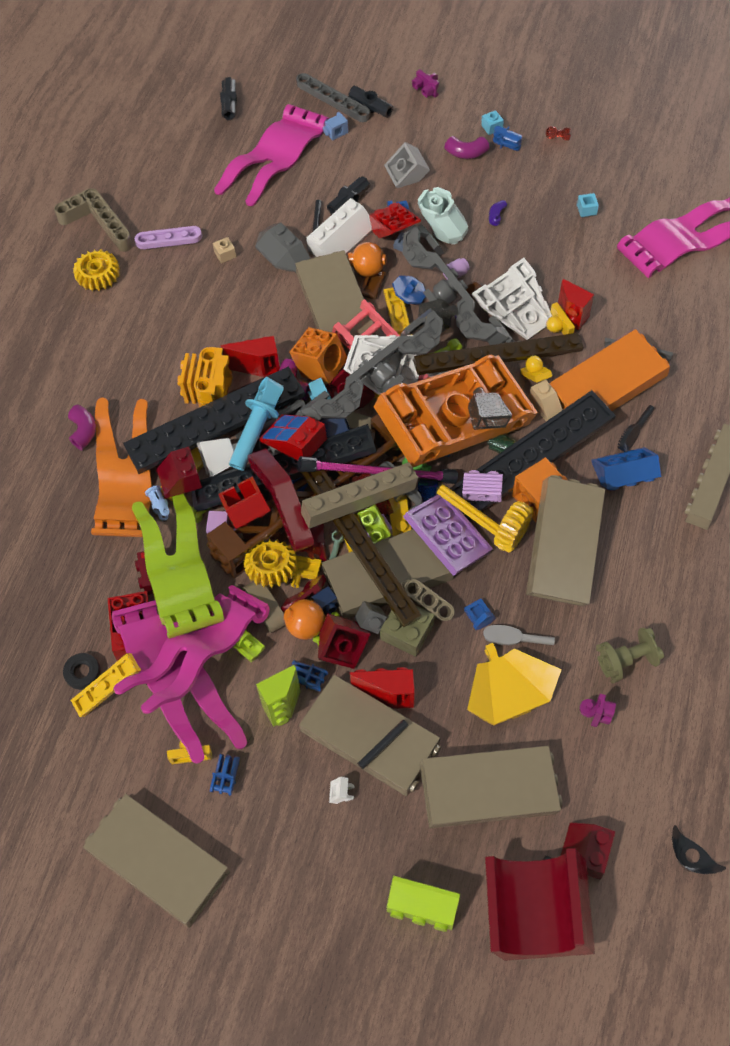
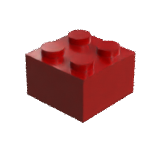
(244, 510)

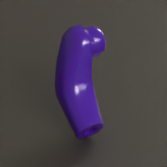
(494, 212)

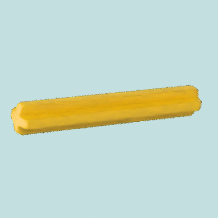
(468, 509)

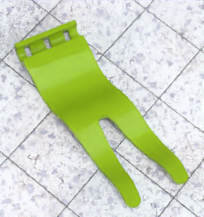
(181, 579)

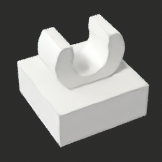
(339, 789)

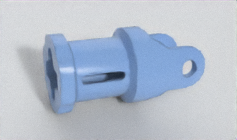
(159, 504)

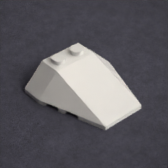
(516, 300)
(364, 347)

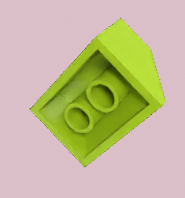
(280, 695)
(422, 903)

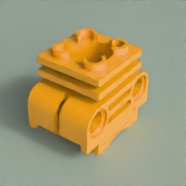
(205, 378)

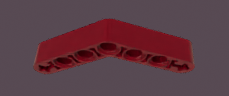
(284, 496)

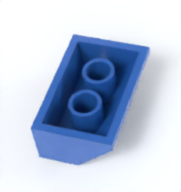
(627, 468)

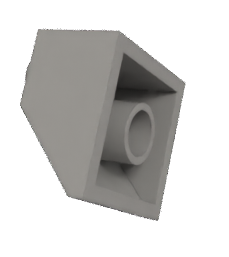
(406, 166)

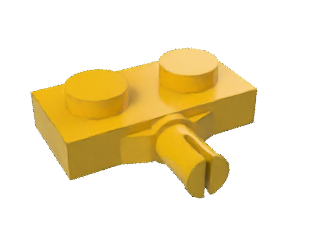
(306, 569)

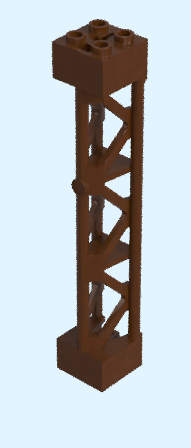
(228, 543)

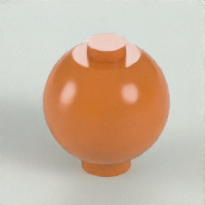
(367, 259)
(304, 619)

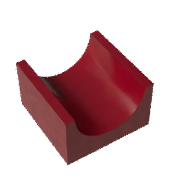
(539, 907)

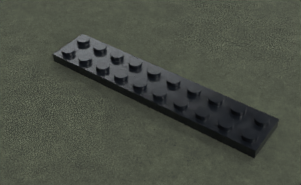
(205, 422)
(548, 440)
(336, 449)

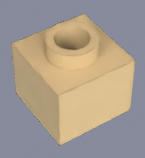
(224, 250)

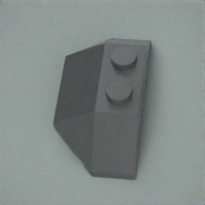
(281, 247)

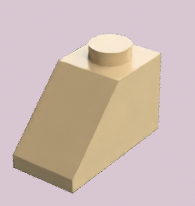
(545, 400)

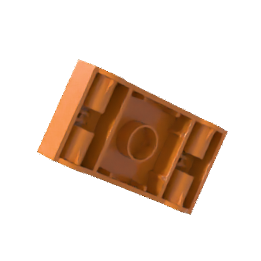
(433, 414)

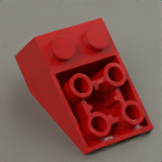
(392, 220)
(253, 356)
(121, 602)
(389, 687)

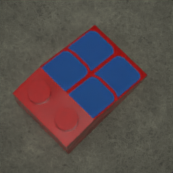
(295, 435)

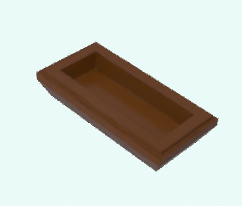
(372, 285)

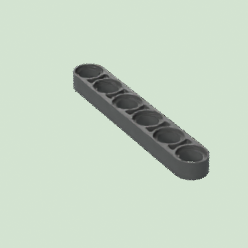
(334, 95)

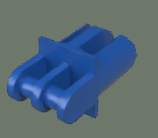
(507, 138)
(306, 675)
(225, 775)

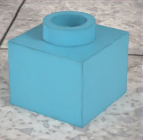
(491, 120)
(587, 205)
(317, 388)

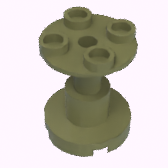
(614, 660)

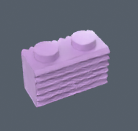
(482, 486)

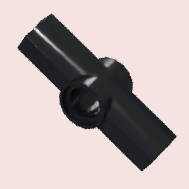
(228, 98)
(371, 101)
(353, 191)

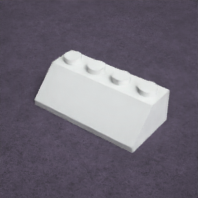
(341, 230)

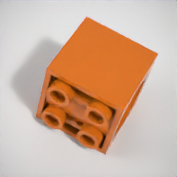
(318, 355)
(529, 484)

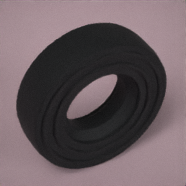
(73, 662)

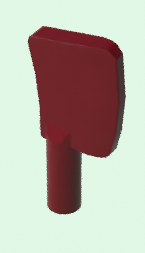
(319, 540)

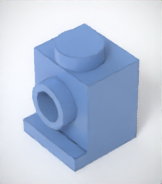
(336, 126)

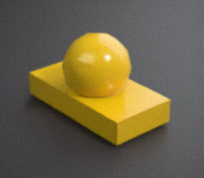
(559, 321)
(534, 369)
(181, 755)

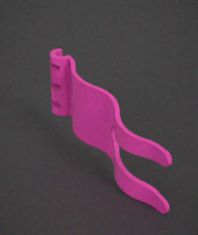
(280, 143)
(669, 239)
(144, 640)
(199, 646)

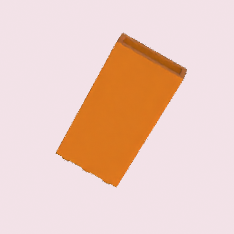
(614, 373)

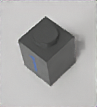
(370, 617)

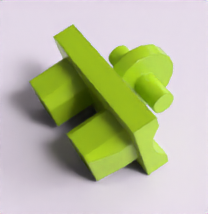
(374, 524)
(249, 646)

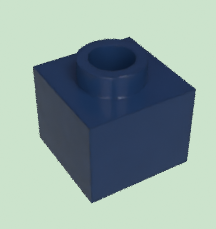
(326, 600)

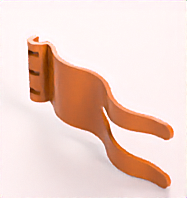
(117, 477)

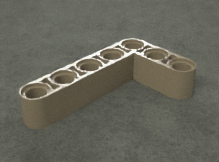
(92, 202)

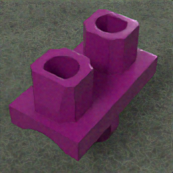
(427, 82)
(601, 710)

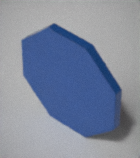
(409, 289)

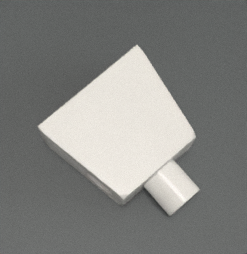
(216, 455)

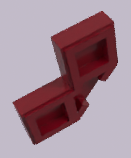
(310, 588)

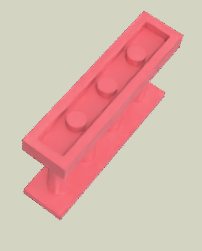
(368, 309)

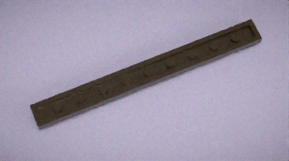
(507, 352)
(368, 555)

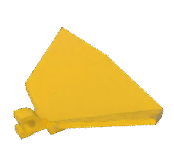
(510, 685)

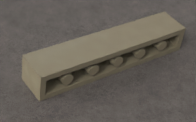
(711, 482)
(358, 495)

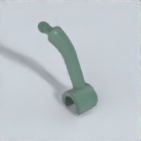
(336, 545)

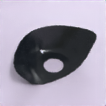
(704, 865)

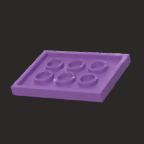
(448, 533)

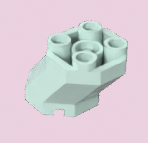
(443, 215)

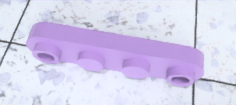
(168, 237)

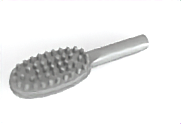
(511, 636)

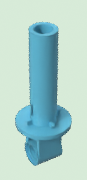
(262, 408)

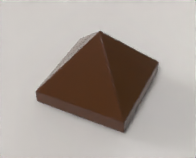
(472, 287)

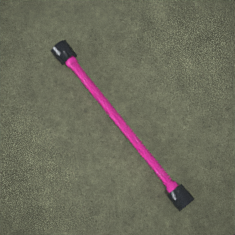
(309, 464)

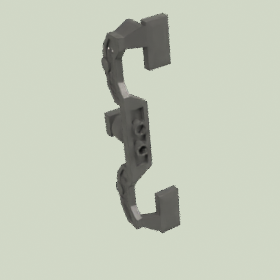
(448, 289)
(381, 372)

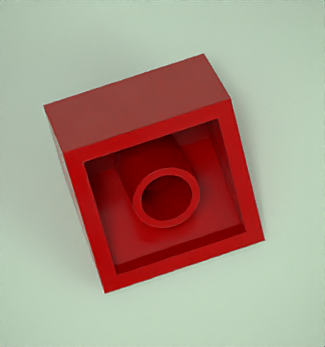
(575, 303)

